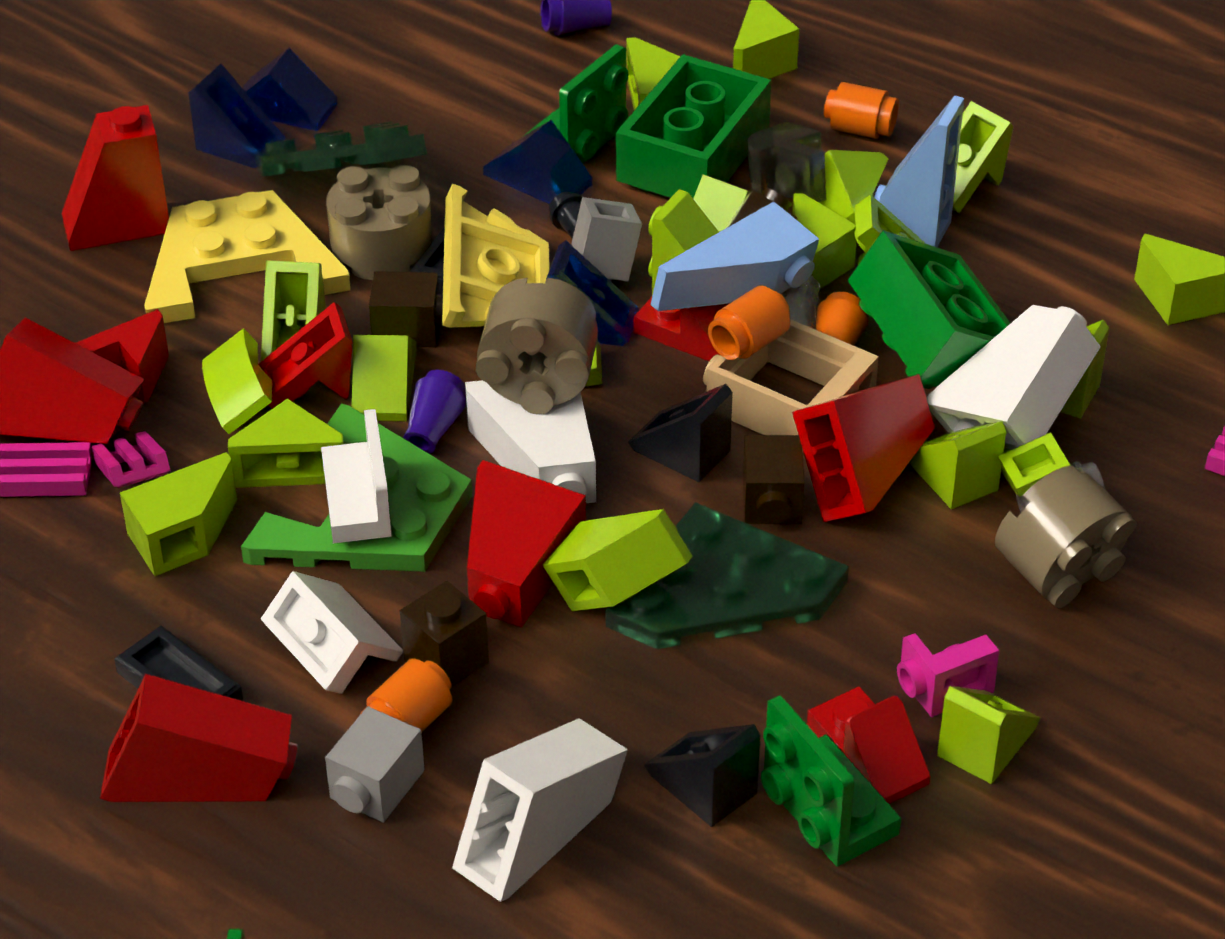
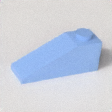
(925, 180)
(756, 251)

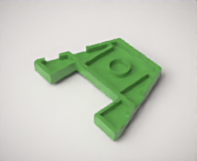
(422, 501)

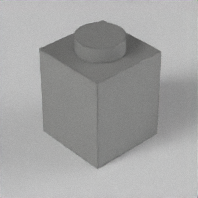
(607, 236)
(374, 764)

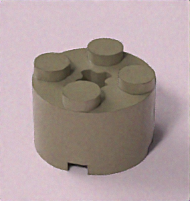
(379, 219)
(538, 343)
(1066, 535)

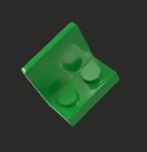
(593, 104)
(822, 788)

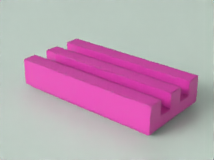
(134, 456)
(45, 469)

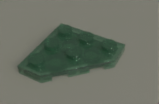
(379, 144)
(729, 584)

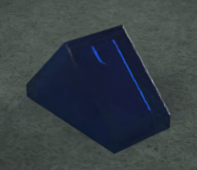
(291, 93)
(229, 120)
(540, 165)
(612, 307)

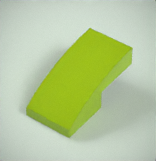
(236, 381)
(1031, 462)

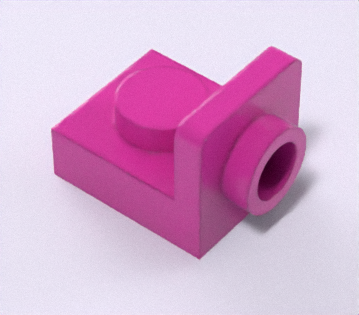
(959, 665)

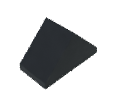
(690, 434)
(711, 770)

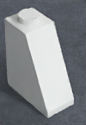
(1019, 376)
(543, 446)
(535, 803)

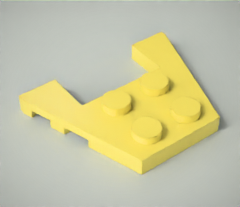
(229, 240)

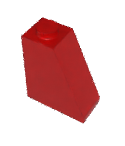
(117, 182)
(62, 389)
(862, 443)
(511, 536)
(196, 748)

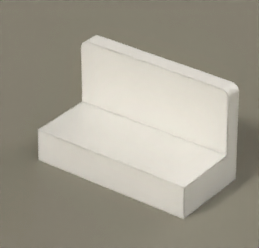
(357, 487)
(326, 630)

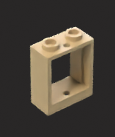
(804, 352)

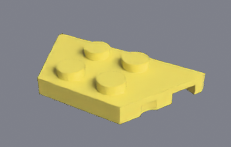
(482, 258)

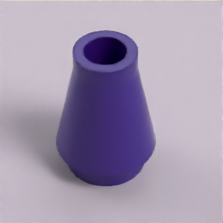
(574, 15)
(435, 407)

